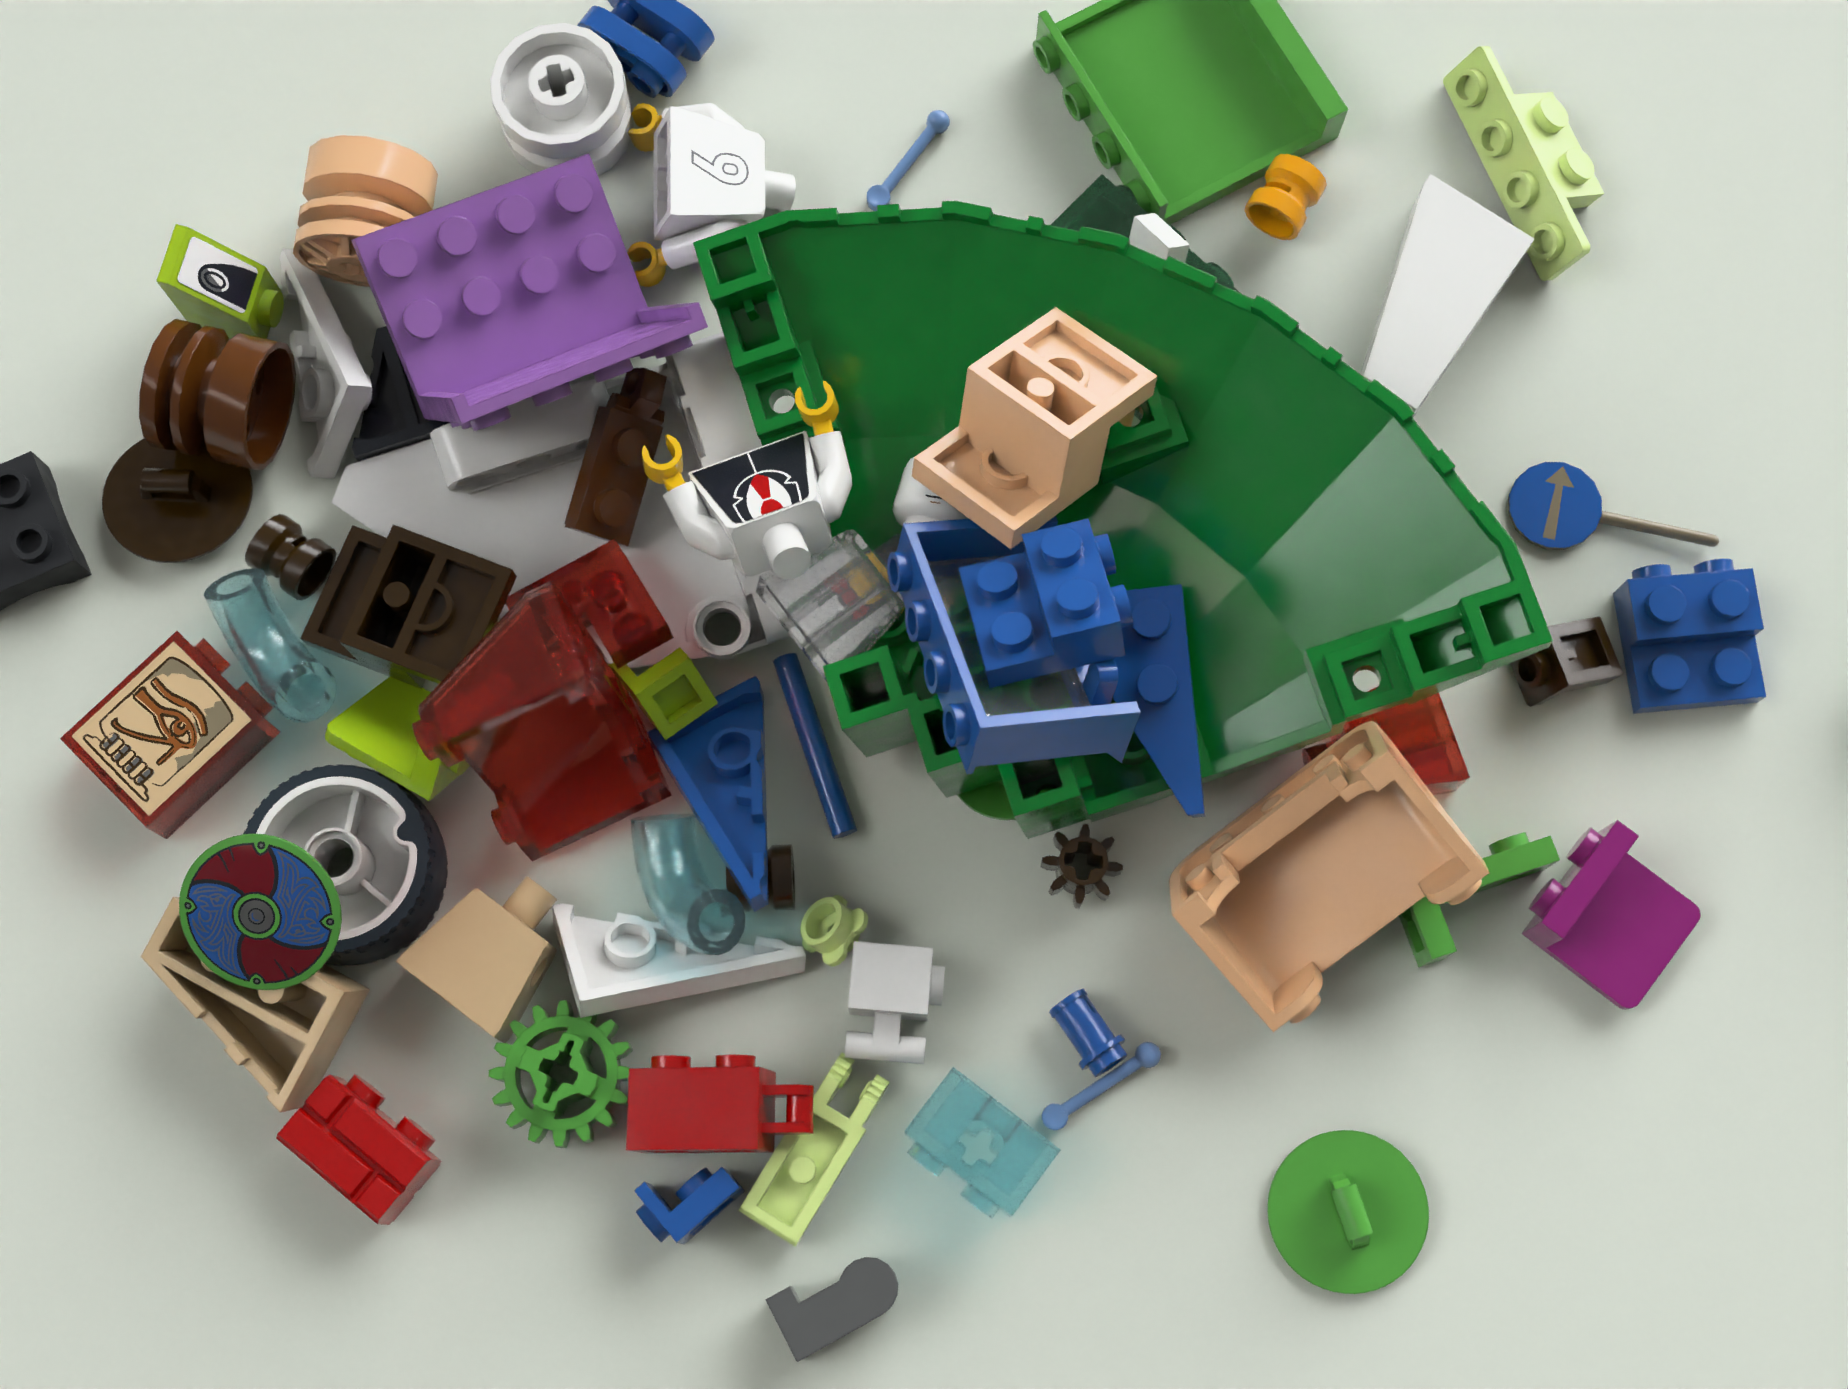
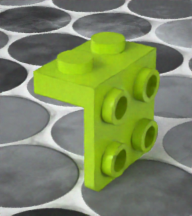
(382, 737)

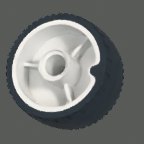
(395, 848)

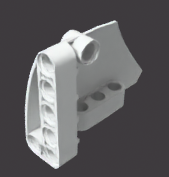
(512, 484)

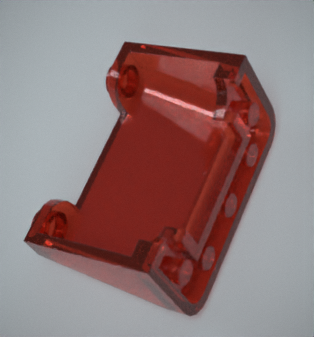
(544, 728)

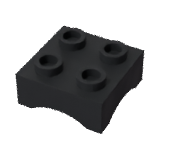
(34, 532)

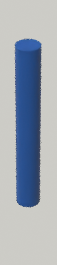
(814, 745)

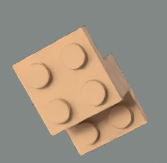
(1033, 426)

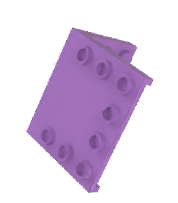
(515, 296)

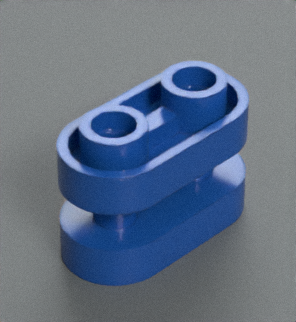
(650, 64)

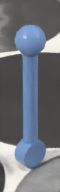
(880, 194)
(1056, 1115)

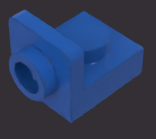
(701, 1201)

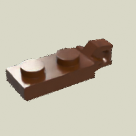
(612, 468)

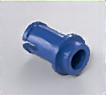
(1089, 1033)

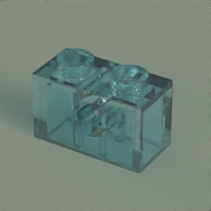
(962, 1108)

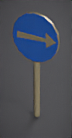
(1561, 508)

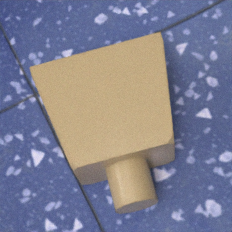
(486, 956)

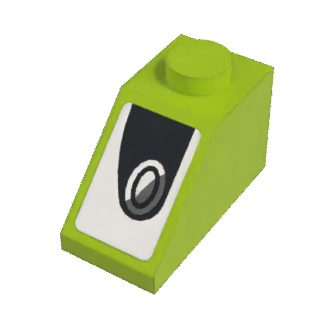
(219, 285)

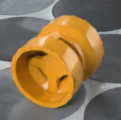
(1288, 191)

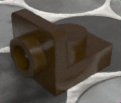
(1575, 660)

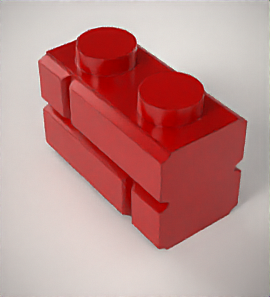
(360, 1147)

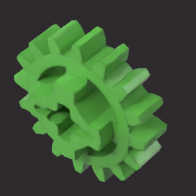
(547, 1102)

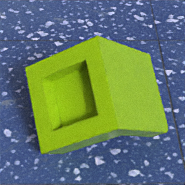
(669, 692)

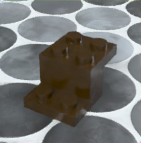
(406, 604)

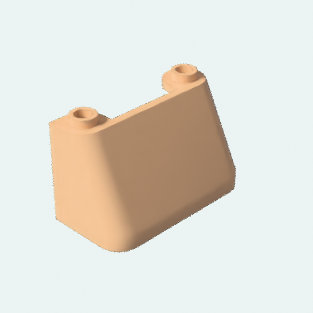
(1320, 872)

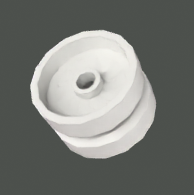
(562, 98)

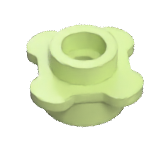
(832, 928)

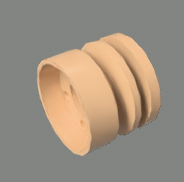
(354, 190)

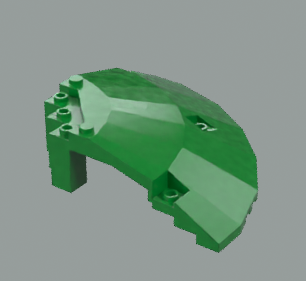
(1261, 480)

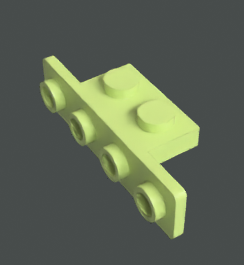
(1528, 159)

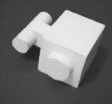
(891, 986)

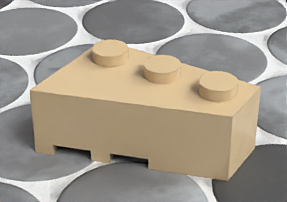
(276, 1034)

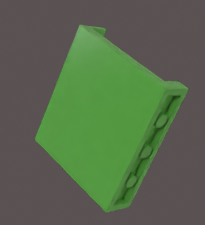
(1189, 93)

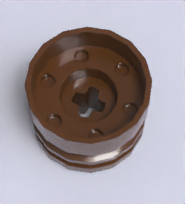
(217, 394)

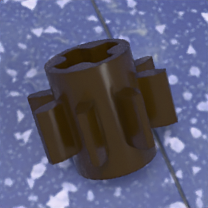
(1096, 857)

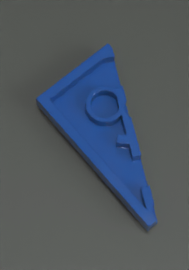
(1160, 681)
(723, 779)

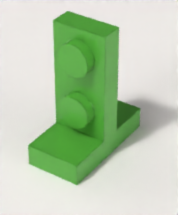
(1510, 860)

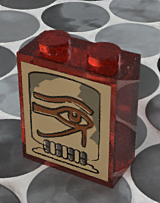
(172, 733)

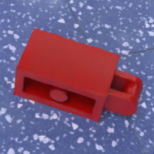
(711, 1107)

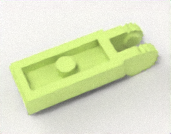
(809, 1165)

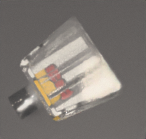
(838, 602)

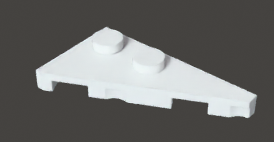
(326, 368)
(640, 964)

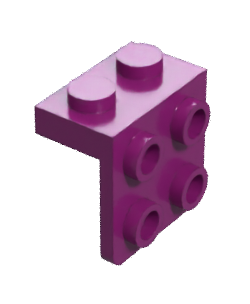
(1611, 917)

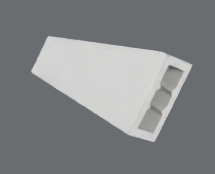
(1439, 289)

